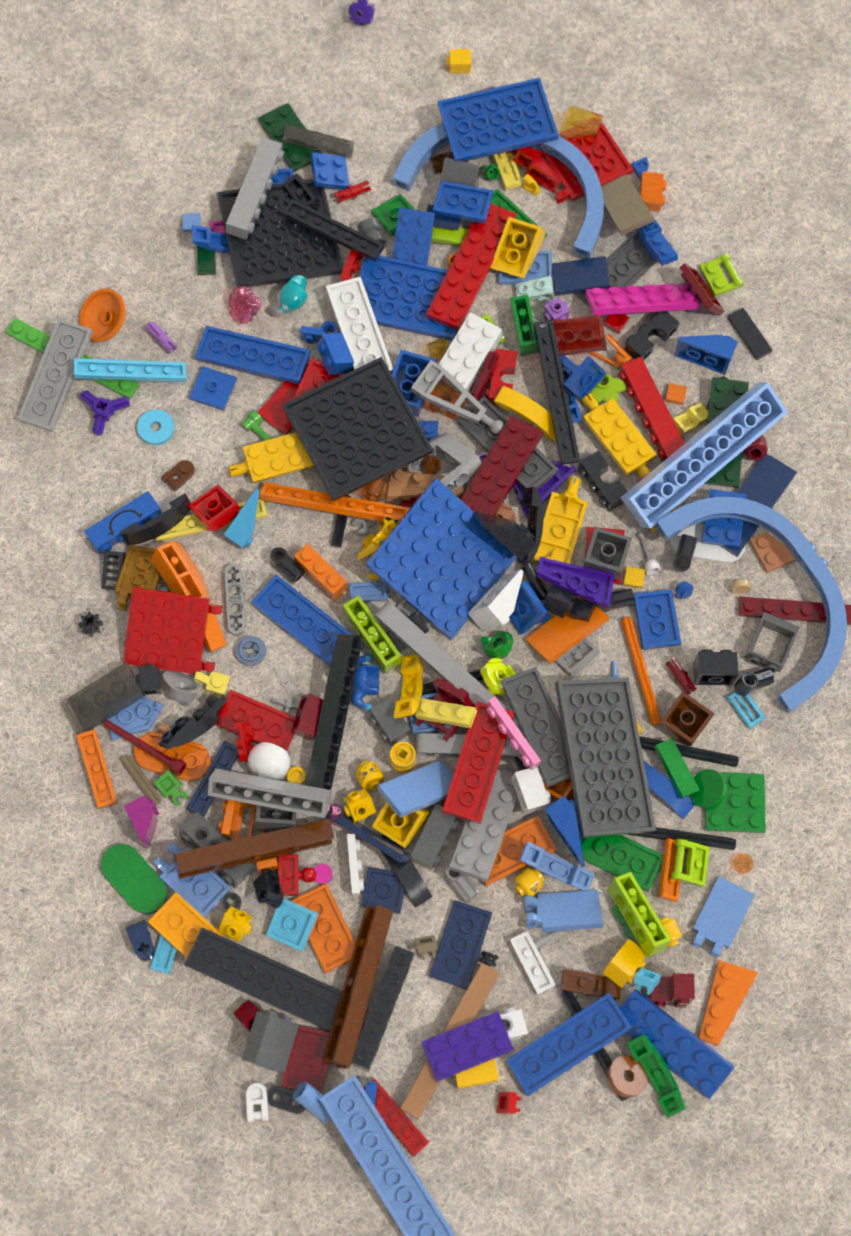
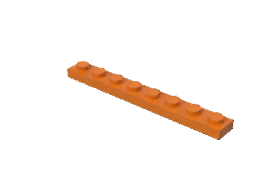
(323, 502)

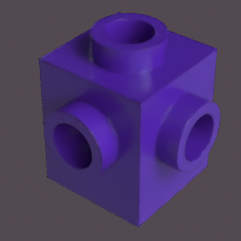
(367, 12)

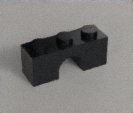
(661, 325)
(609, 494)

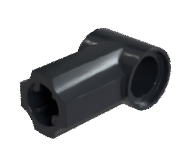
(685, 550)
(287, 566)
(620, 599)
(754, 680)

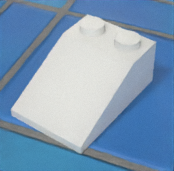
(498, 602)

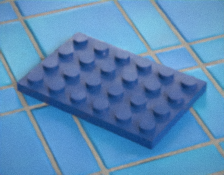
(497, 120)
(403, 294)

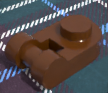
(184, 470)

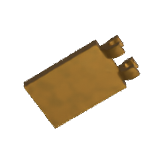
(136, 572)

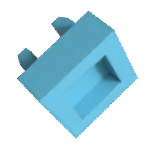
(646, 978)

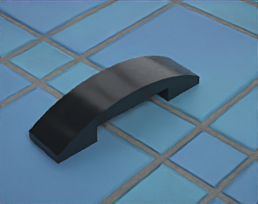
(533, 502)
(159, 525)
(409, 878)

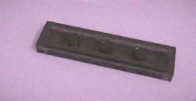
(318, 141)

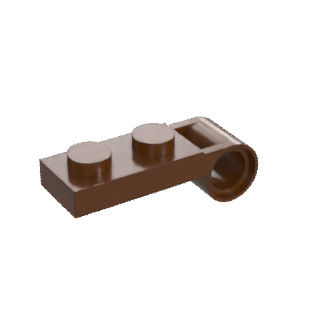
(589, 984)

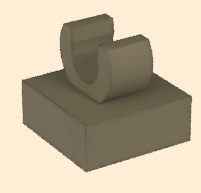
(426, 944)

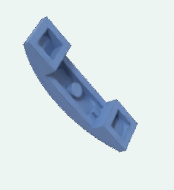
(555, 867)

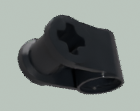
(268, 888)

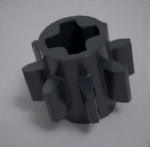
(90, 628)

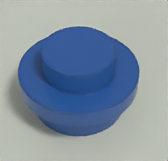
(684, 590)

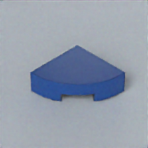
(640, 166)

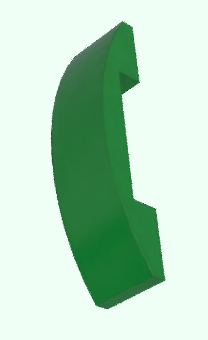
(658, 1073)

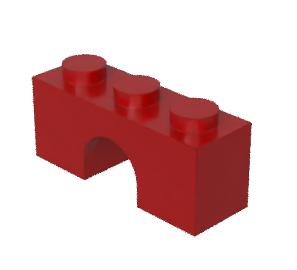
(505, 365)

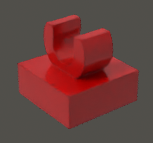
(507, 1103)

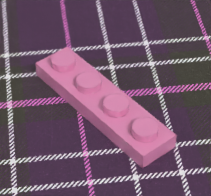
(516, 740)

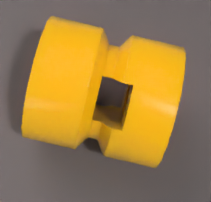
(402, 757)

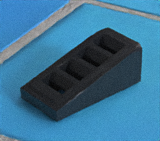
(107, 555)

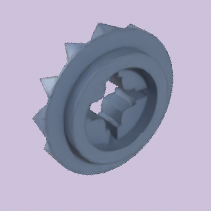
(246, 643)

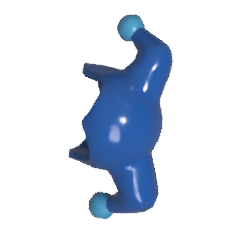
(365, 682)

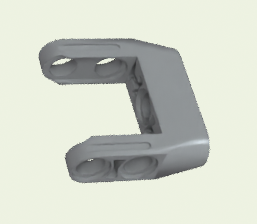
(456, 455)

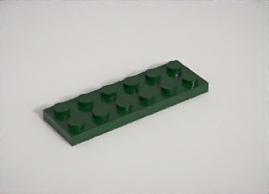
(722, 395)

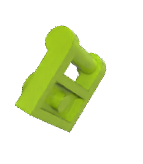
(715, 277)
(696, 863)

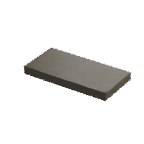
(625, 205)

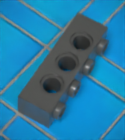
(199, 825)

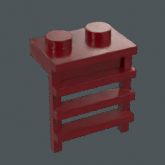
(448, 694)

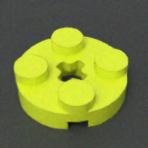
(492, 671)

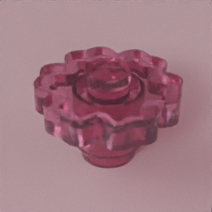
(243, 304)

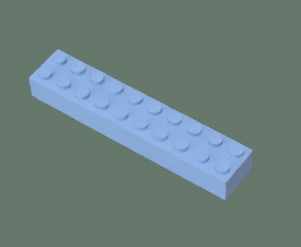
(704, 455)

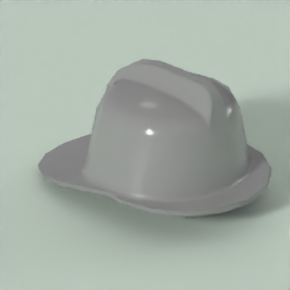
(182, 687)

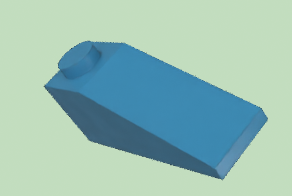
(242, 527)

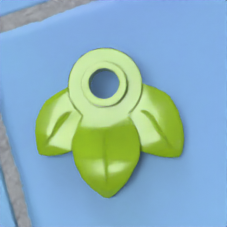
(608, 391)

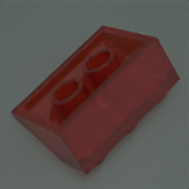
(580, 335)

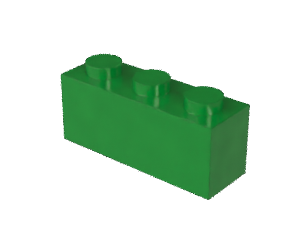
(523, 324)

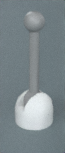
(651, 565)

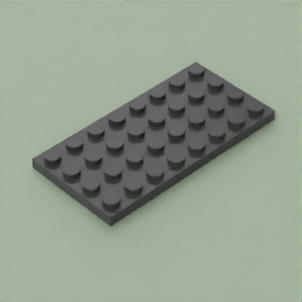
(605, 757)

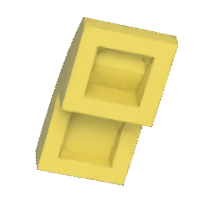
(691, 419)

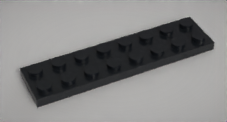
(264, 979)

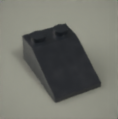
(512, 535)

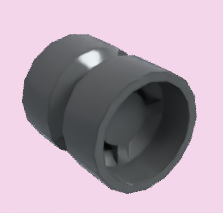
(372, 228)

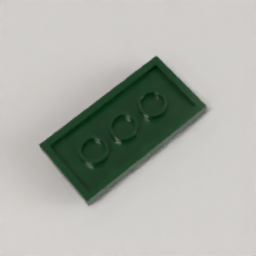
(274, 125)

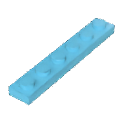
(129, 370)

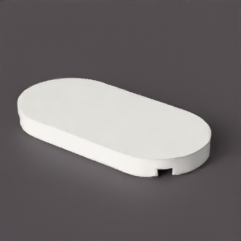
(705, 551)

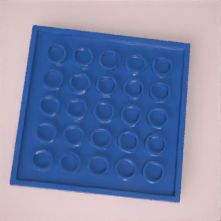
(441, 559)

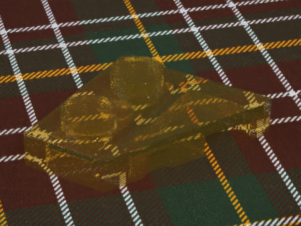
(580, 123)

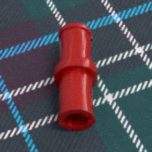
(352, 191)

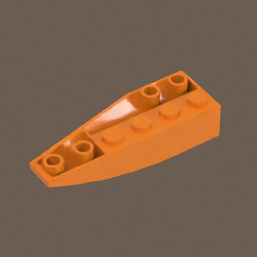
(185, 578)

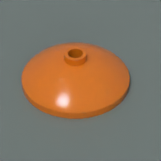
(103, 313)

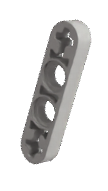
(235, 600)

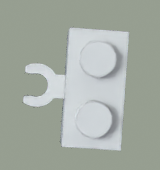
(530, 790)

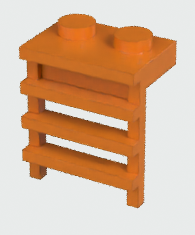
(232, 823)

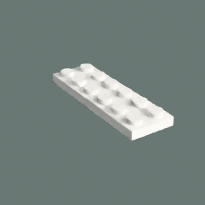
(357, 322)

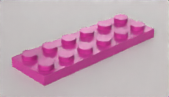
(641, 299)

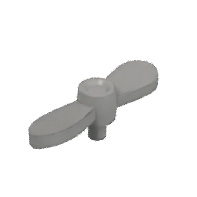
(288, 704)

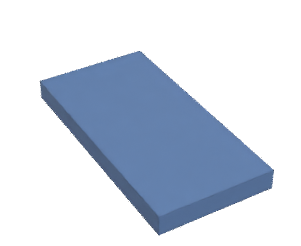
(417, 788)

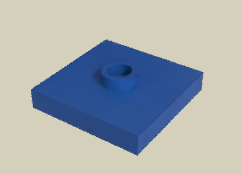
(213, 388)

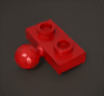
(289, 874)

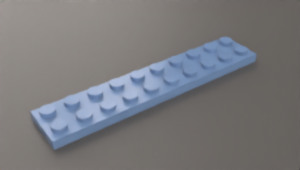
(384, 1161)

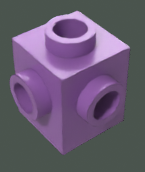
(556, 310)

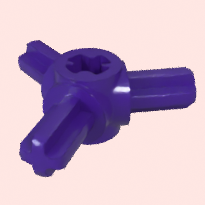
(103, 416)

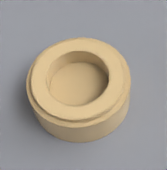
(741, 586)

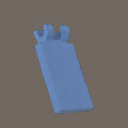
(200, 891)
(564, 911)
(721, 915)

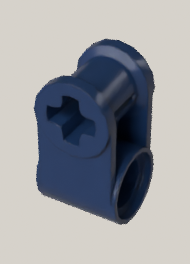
(139, 938)

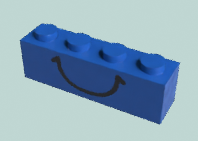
(107, 531)

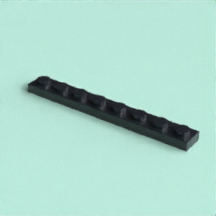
(556, 392)

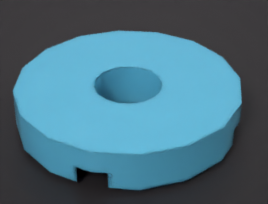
(155, 417)

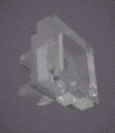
(254, 906)

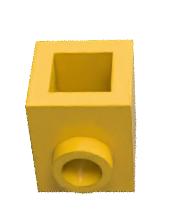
(459, 61)

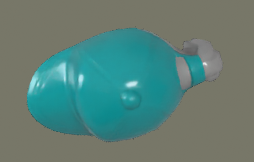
(290, 297)

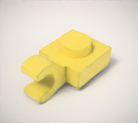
(215, 683)

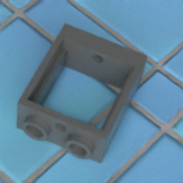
(779, 626)

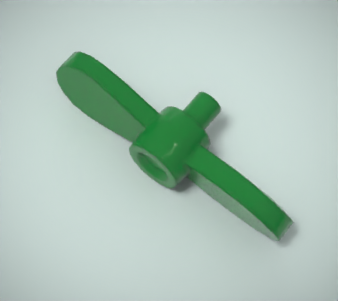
(622, 922)

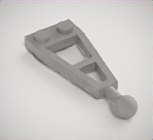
(428, 380)

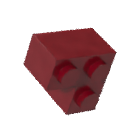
(675, 990)

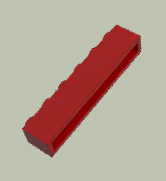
(651, 407)

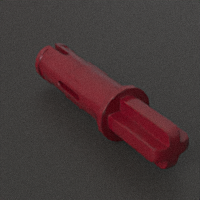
(484, 375)

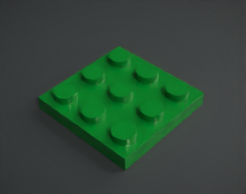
(741, 808)

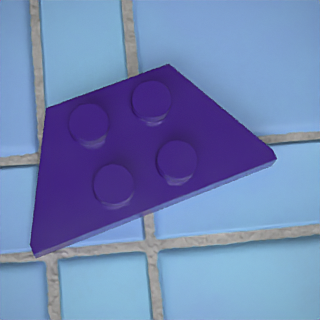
(549, 487)

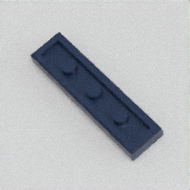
(223, 760)
(374, 838)

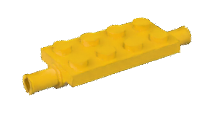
(618, 436)
(273, 458)
(562, 524)

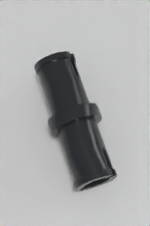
(534, 581)

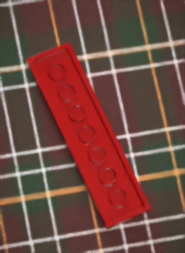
(469, 269)

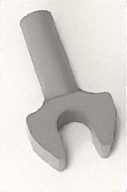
(366, 523)

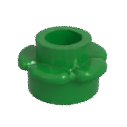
(495, 172)

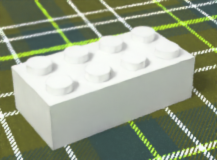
(470, 350)

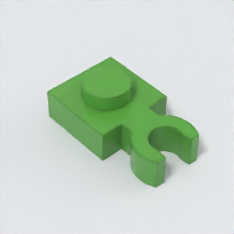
(169, 785)

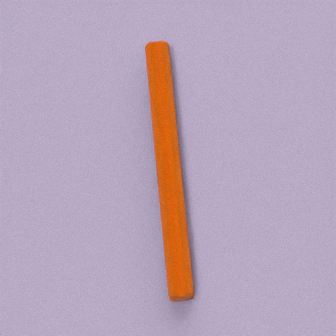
(641, 671)

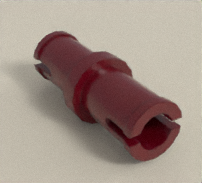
(681, 676)

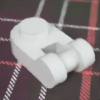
(257, 1095)

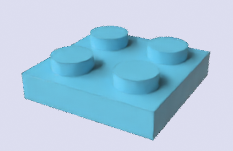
(292, 924)

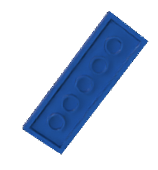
(252, 354)
(299, 618)
(568, 1044)
(676, 1044)

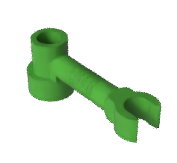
(252, 422)

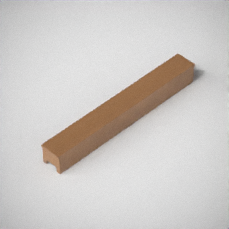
(465, 1013)

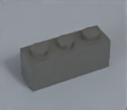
(434, 838)

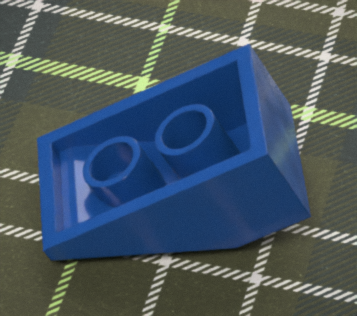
(707, 351)
(564, 819)

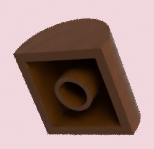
(686, 719)

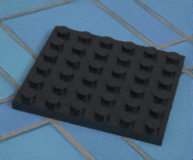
(279, 245)
(357, 429)

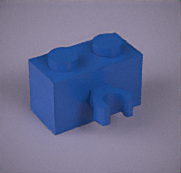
(335, 353)

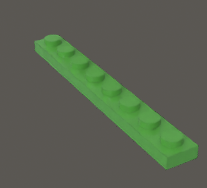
(38, 341)

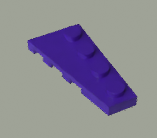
(579, 580)

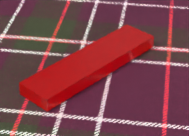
(398, 1121)

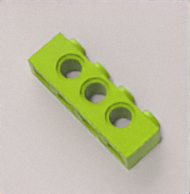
(372, 634)
(639, 914)

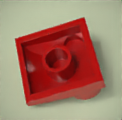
(215, 508)

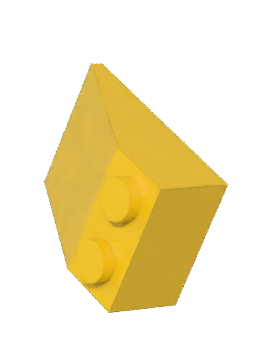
(518, 247)

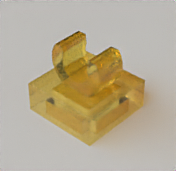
(438, 348)

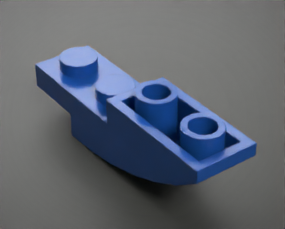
(656, 243)

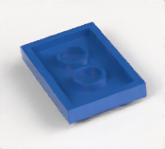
(463, 202)
(413, 235)
(723, 530)
(657, 619)

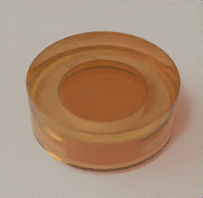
(743, 863)

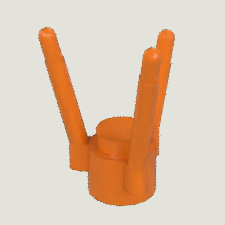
(620, 357)

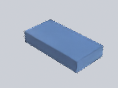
(369, 591)

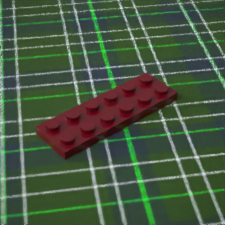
(502, 466)

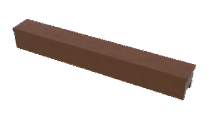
(253, 849)
(357, 986)

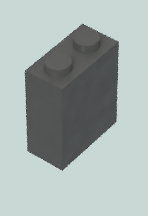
(270, 1041)

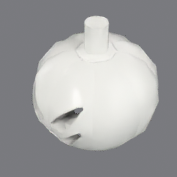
(268, 761)

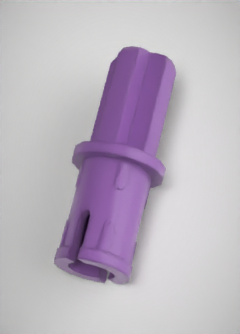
(161, 337)

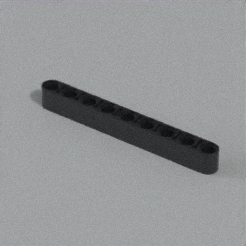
(334, 711)

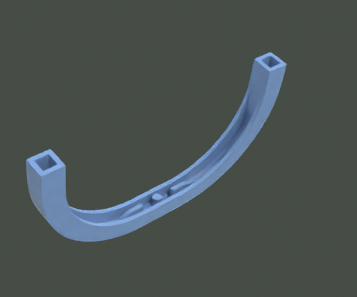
(561, 149)
(805, 555)

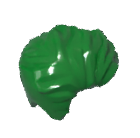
(498, 645)

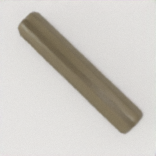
(141, 779)

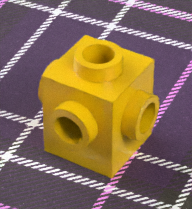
(358, 805)
(236, 924)

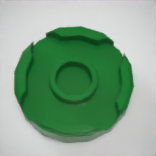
(711, 788)

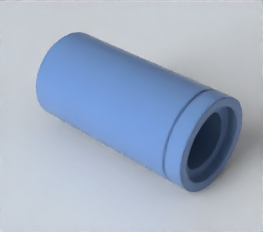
(309, 1099)

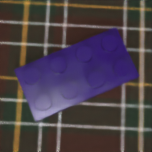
(467, 1046)

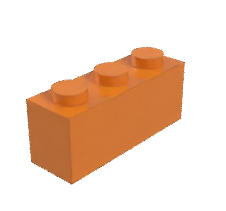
(321, 572)

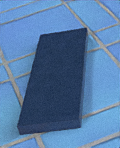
(763, 486)

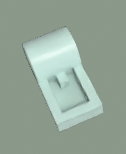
(536, 289)

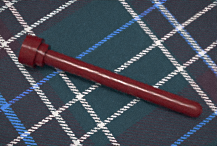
(176, 766)

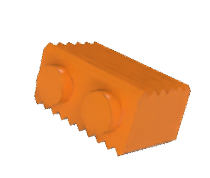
(651, 190)

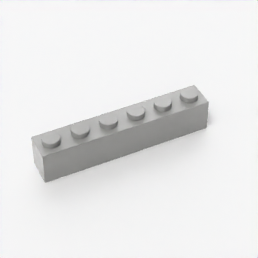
(254, 188)
(269, 793)

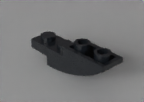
(190, 728)

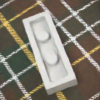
(355, 865)
(532, 963)

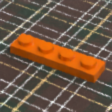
(97, 769)

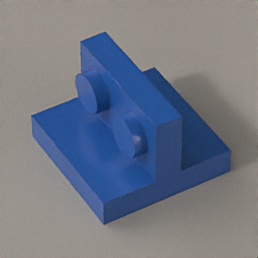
(583, 378)
(528, 609)

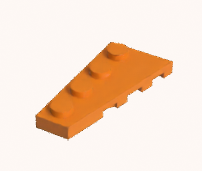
(725, 998)

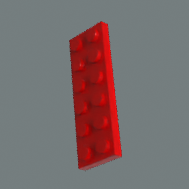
(476, 767)

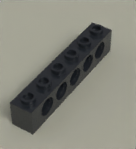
(382, 1008)

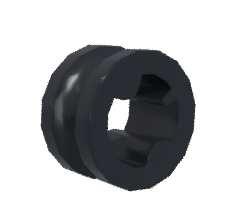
(232, 896)
(488, 959)

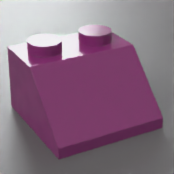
(143, 817)

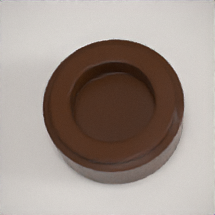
(431, 464)

